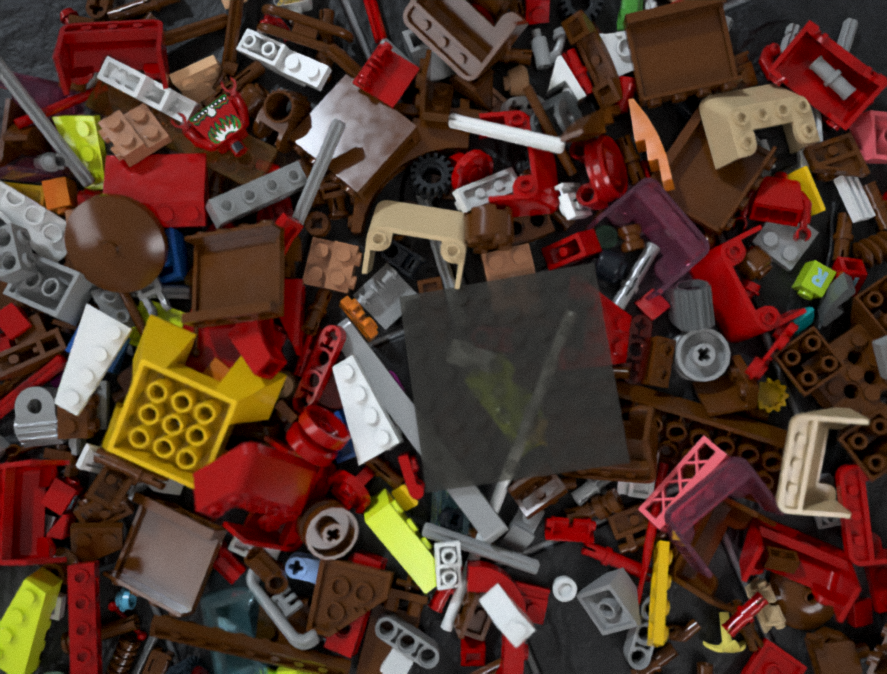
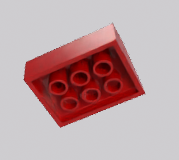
(167, 184)

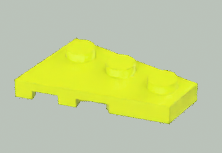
(86, 142)

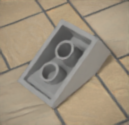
(54, 290)

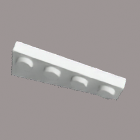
(91, 355)

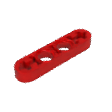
(315, 366)

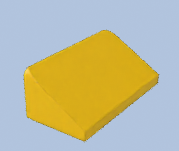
(808, 186)

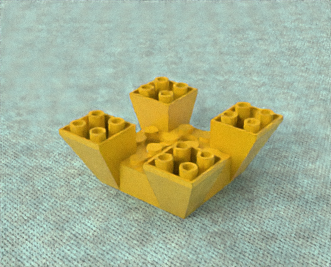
(213, 406)

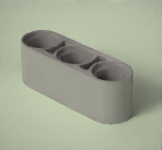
(639, 642)
(412, 650)

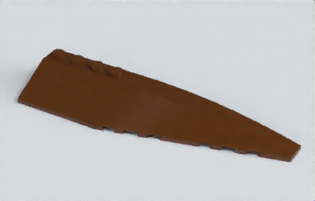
(685, 422)

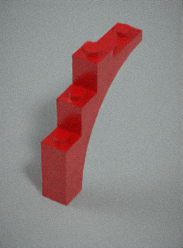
(257, 339)

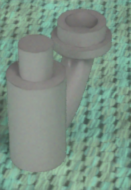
(543, 57)

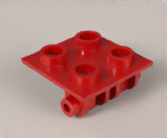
(386, 75)

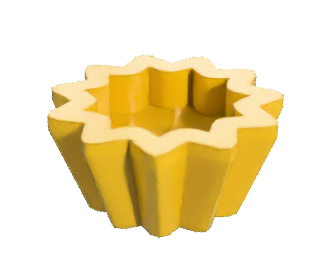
(771, 395)

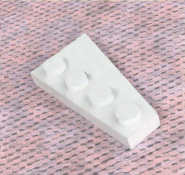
(43, 225)
(365, 414)

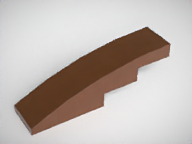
(590, 125)

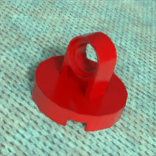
(470, 167)
(351, 489)

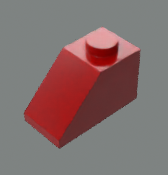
(571, 249)

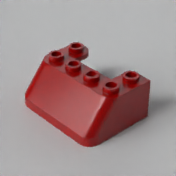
(257, 481)

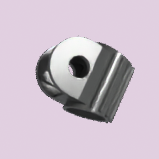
(561, 111)
(690, 308)

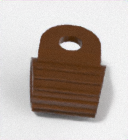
(274, 117)

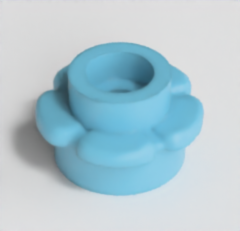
(125, 600)

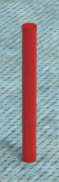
(55, 107)

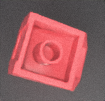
(871, 136)

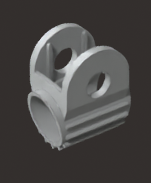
(37, 417)

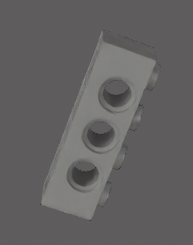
(256, 195)

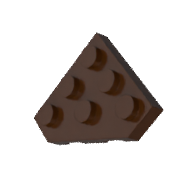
(345, 593)

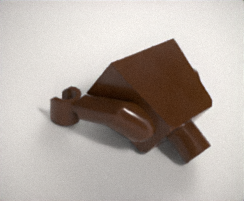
(834, 652)

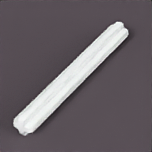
(506, 133)

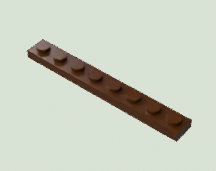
(247, 647)

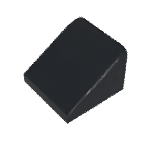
(687, 107)

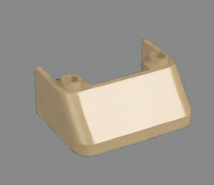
(417, 222)

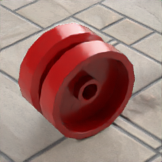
(318, 435)

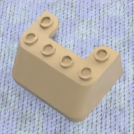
(735, 114)

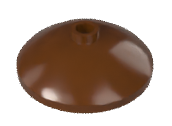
(794, 605)

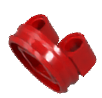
(605, 171)

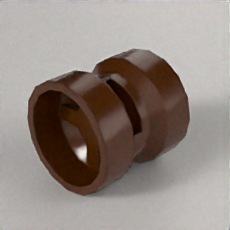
(631, 238)
(607, 504)

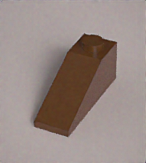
(32, 354)

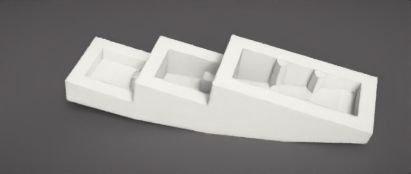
(147, 90)

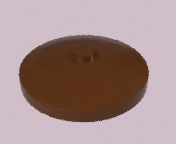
(116, 243)

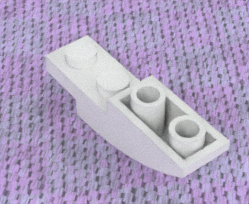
(283, 61)

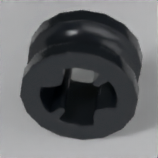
(456, 520)

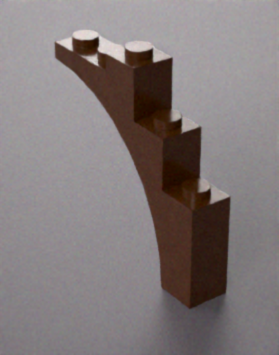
(436, 138)

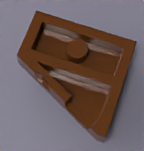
(837, 157)
(96, 540)

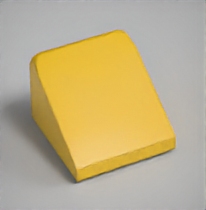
(402, 496)

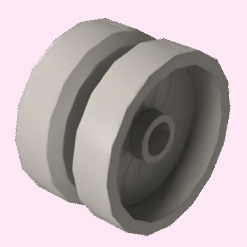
(713, 355)

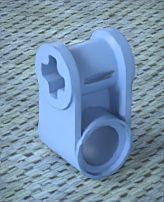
(308, 566)

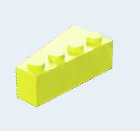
(27, 622)

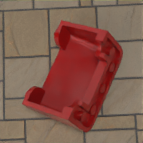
(794, 72)

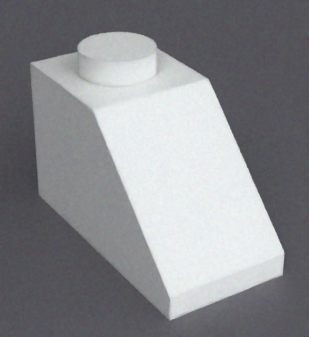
(507, 615)

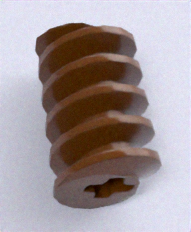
(871, 250)

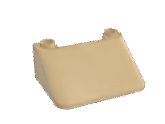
(802, 463)

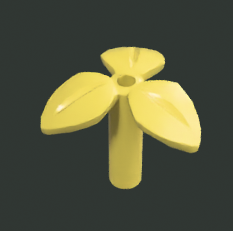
(727, 644)

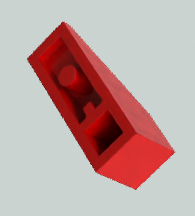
(294, 312)

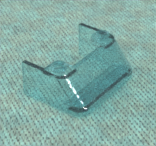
(230, 612)

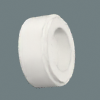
(564, 588)

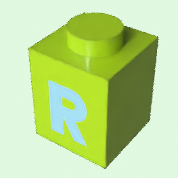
(813, 280)

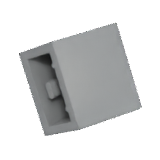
(417, 49)

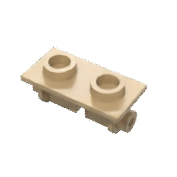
(771, 614)

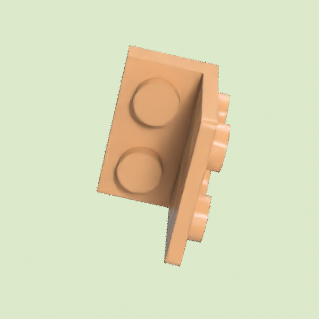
(198, 78)

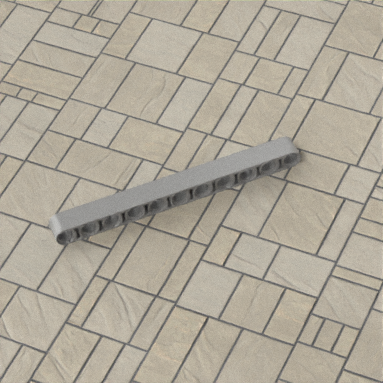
(402, 411)

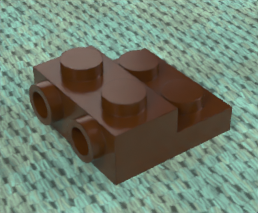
(267, 628)

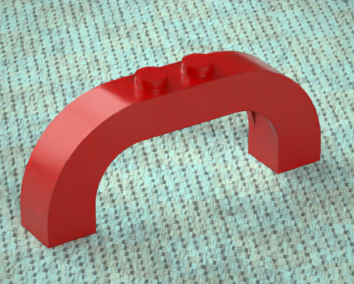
(482, 577)

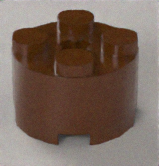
(489, 228)

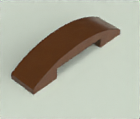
(596, 58)

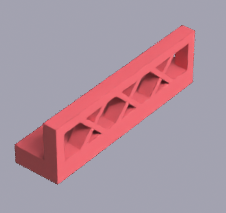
(709, 465)

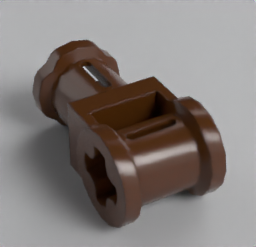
(331, 194)

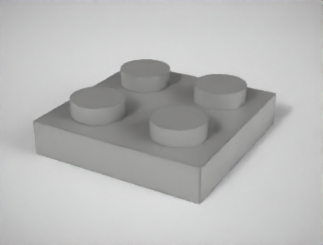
(780, 245)

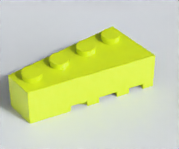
(402, 538)

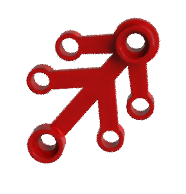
(782, 336)

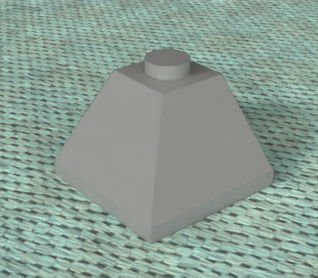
(611, 602)

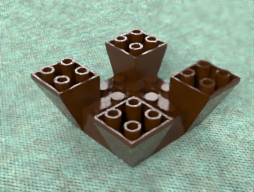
(826, 371)

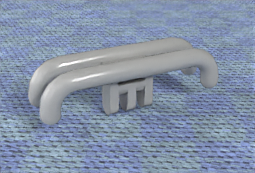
(280, 610)

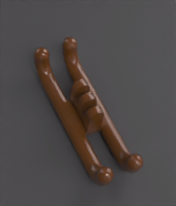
(304, 30)

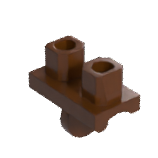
(415, 601)

